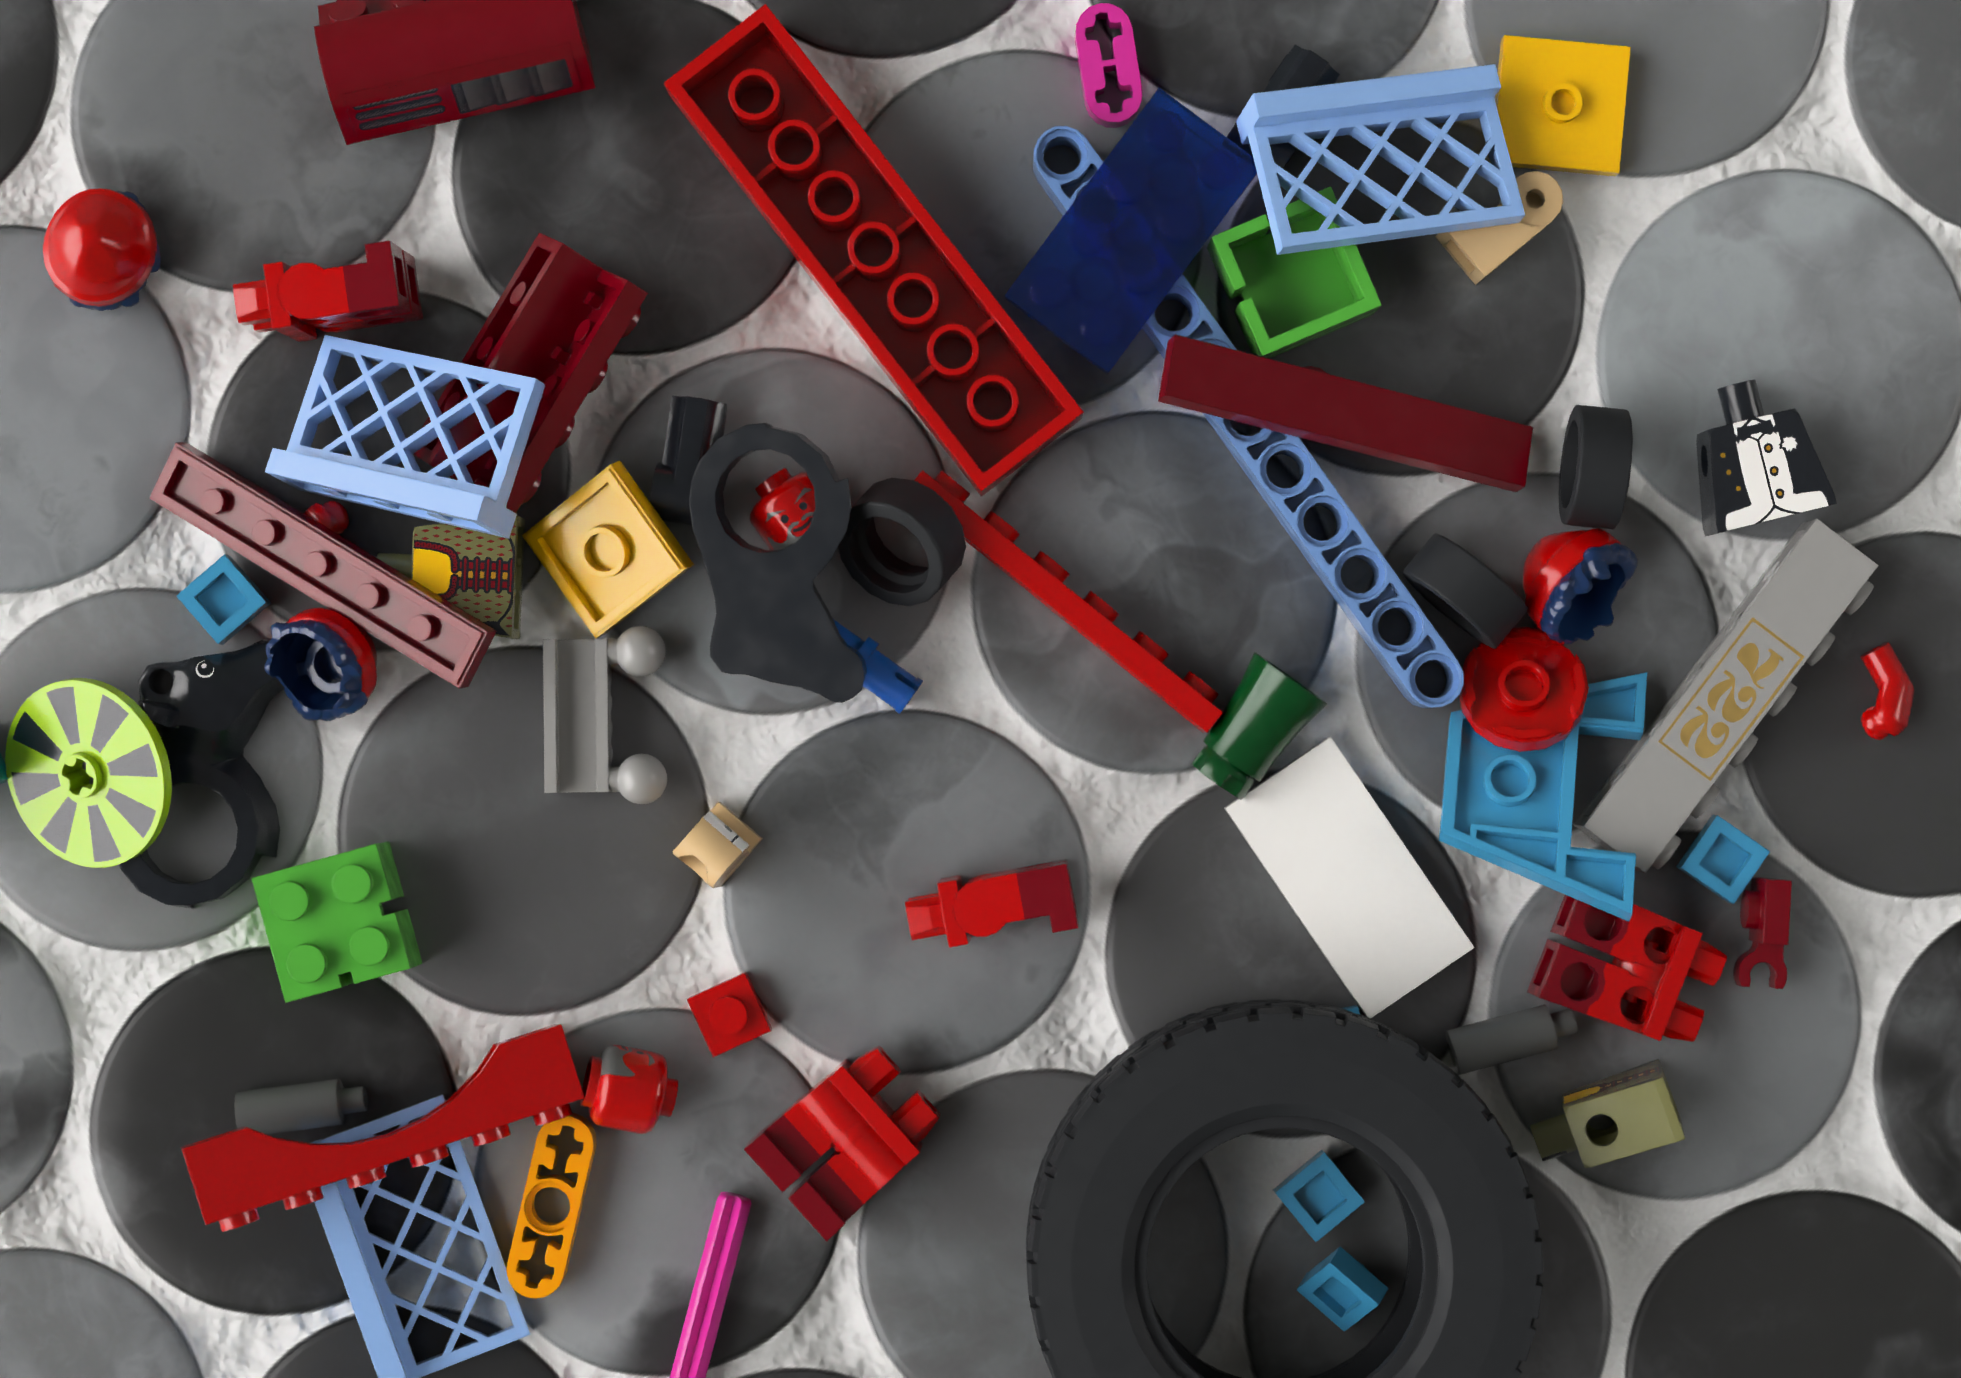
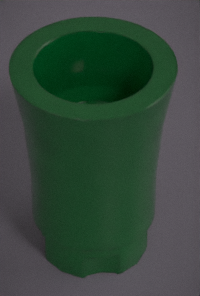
(1256, 727)

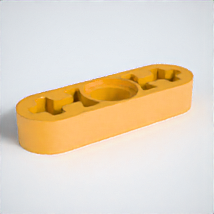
(556, 1254)

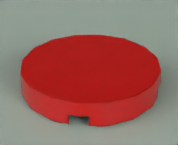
(1524, 691)

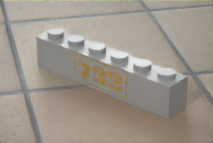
(1728, 694)

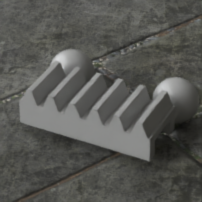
(579, 715)

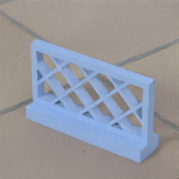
(1359, 111)
(408, 489)
(367, 1280)

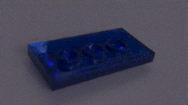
(1133, 231)

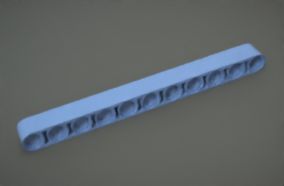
(1291, 503)

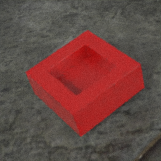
(729, 1014)

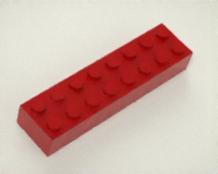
(873, 250)

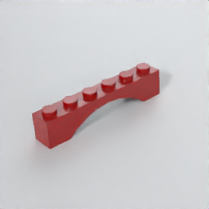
(252, 1169)

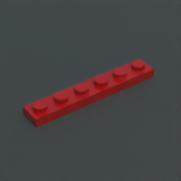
(1088, 616)

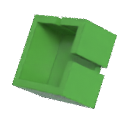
(1291, 294)
(331, 924)

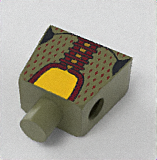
(470, 571)
(1637, 1103)

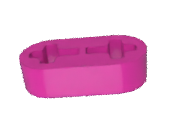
(1123, 63)

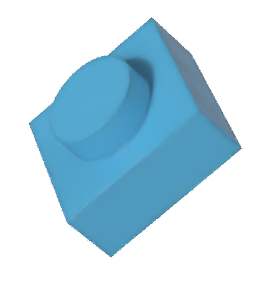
(223, 599)
(1723, 859)
(1318, 1195)
(1342, 1289)

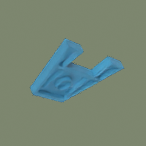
(1521, 804)

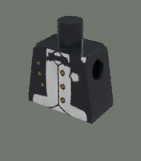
(1757, 465)

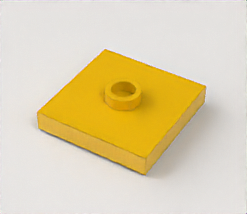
(1563, 104)
(608, 549)

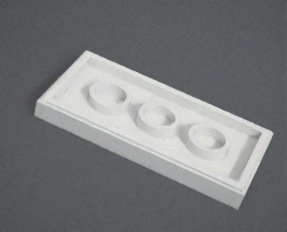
(1349, 877)

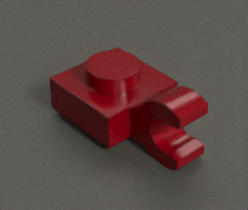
(1767, 916)

